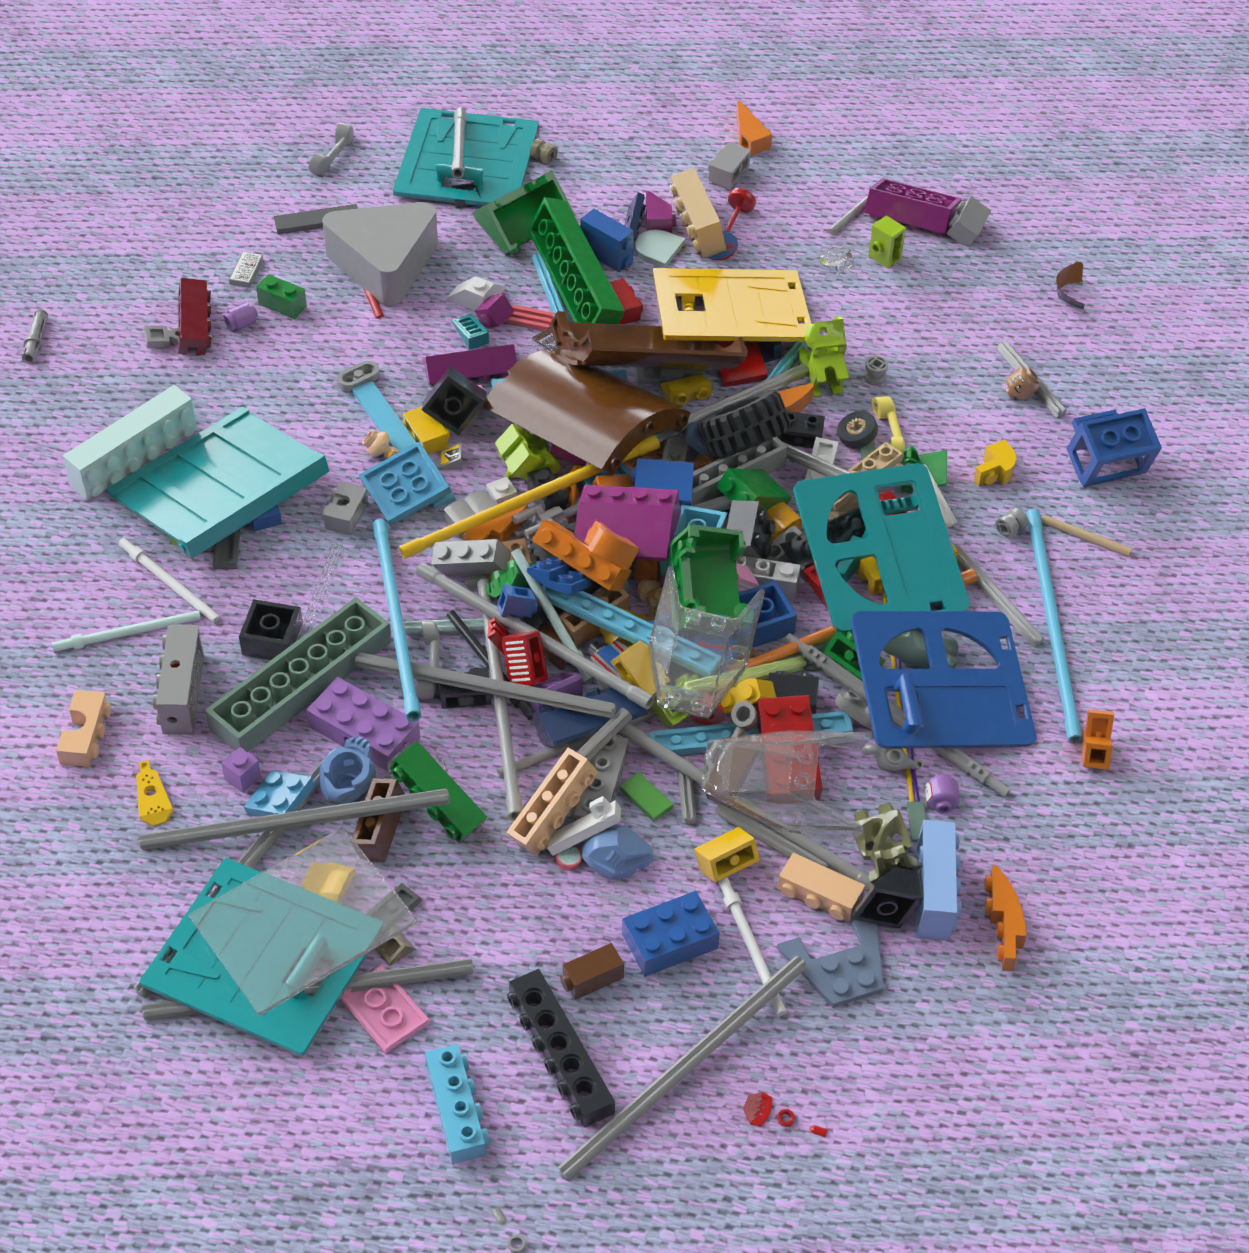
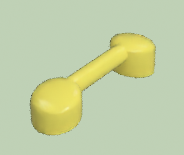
(885, 409)

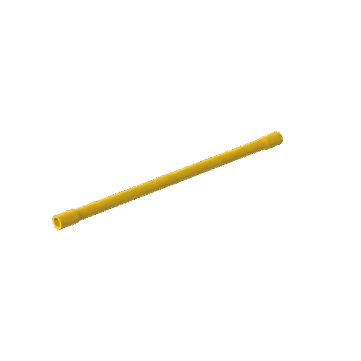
(420, 544)

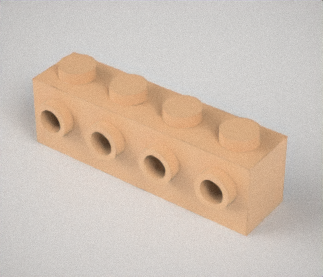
(552, 802)

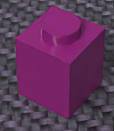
(494, 311)

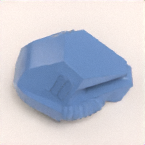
(347, 772)
(616, 852)

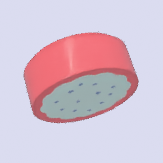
(570, 858)

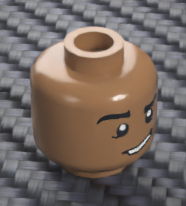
(1022, 383)

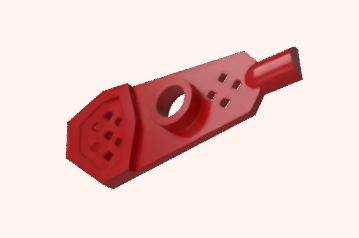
(753, 1103)

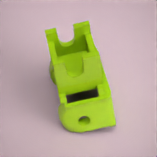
(827, 358)

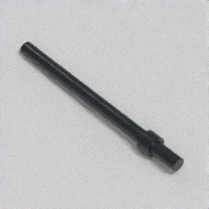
(482, 654)

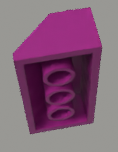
(471, 363)

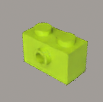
(886, 241)

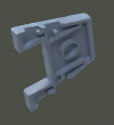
(844, 974)

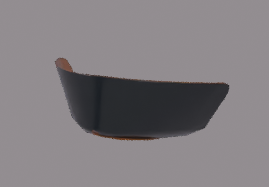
(1070, 275)

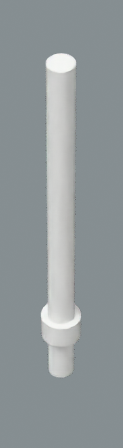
(139, 555)
(734, 904)

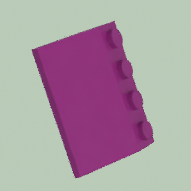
(911, 205)
(639, 514)

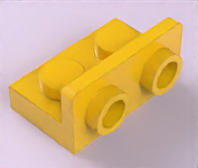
(687, 389)

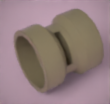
(542, 151)

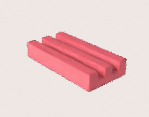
(530, 318)

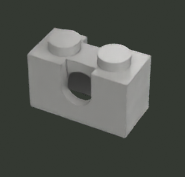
(345, 508)

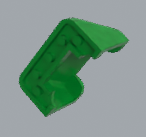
(511, 215)
(707, 569)

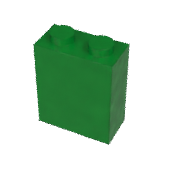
(752, 486)

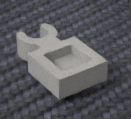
(160, 336)

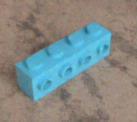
(455, 1103)

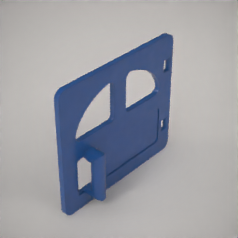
(952, 704)

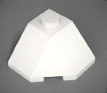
(474, 292)

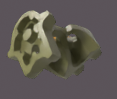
(885, 852)

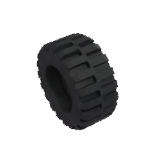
(744, 424)

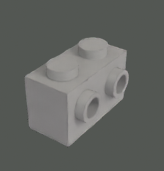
(729, 165)
(968, 221)

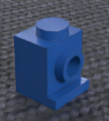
(517, 602)

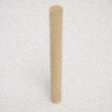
(1085, 535)

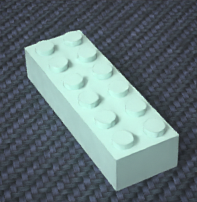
(130, 442)

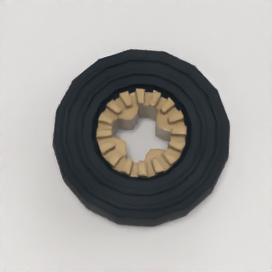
(848, 428)

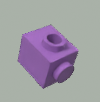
(241, 769)

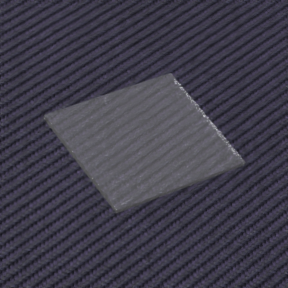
(301, 920)

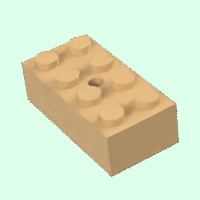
(697, 213)

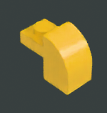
(998, 464)

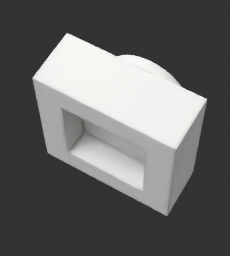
(501, 490)

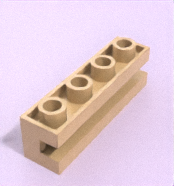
(882, 457)

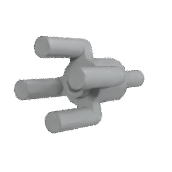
(540, 514)

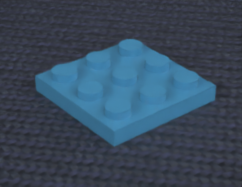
(404, 483)

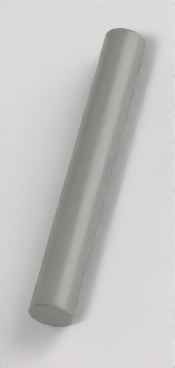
(848, 217)

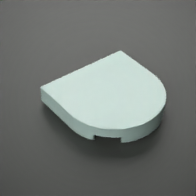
(658, 246)

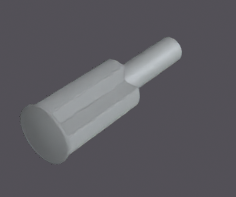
(679, 372)

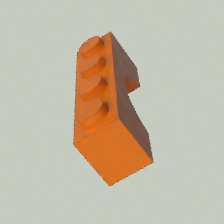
(569, 549)

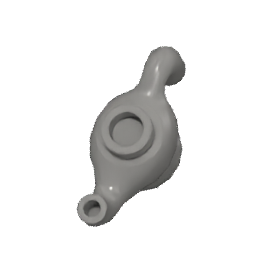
(892, 759)

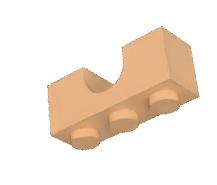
(81, 745)

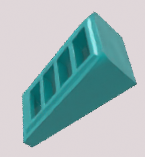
(471, 332)

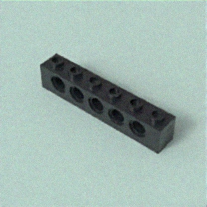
(534, 989)

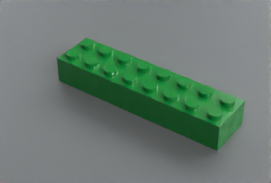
(573, 265)

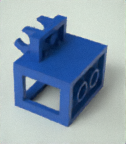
(1112, 439)

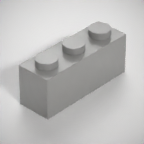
(470, 557)

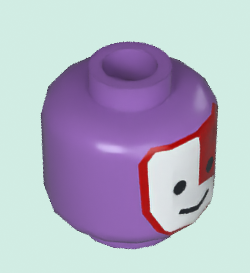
(942, 793)

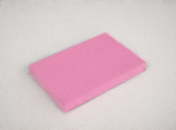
(385, 1013)

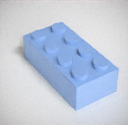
(938, 860)

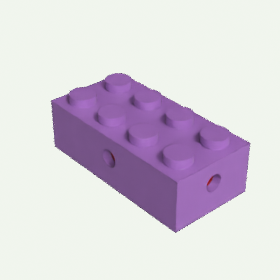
(350, 712)

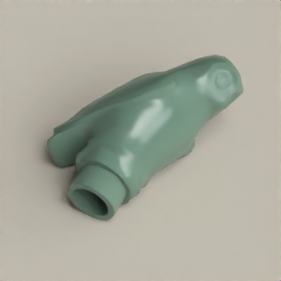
(912, 651)

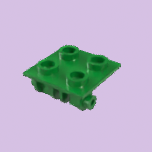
(934, 461)

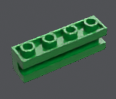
(423, 774)

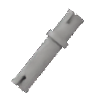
(33, 340)

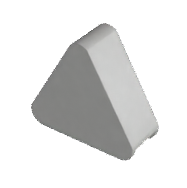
(382, 246)

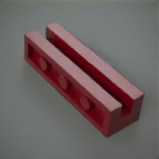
(193, 316)

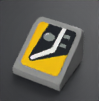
(451, 458)

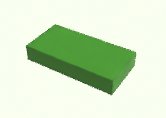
(646, 797)

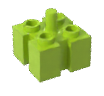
(524, 452)

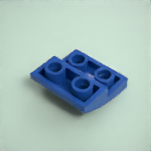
(557, 576)

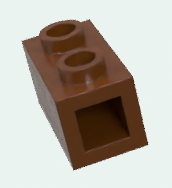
(592, 971)

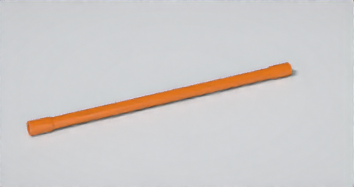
(968, 576)

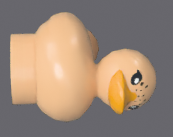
(378, 444)

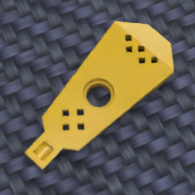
(156, 808)

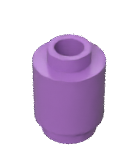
(240, 316)

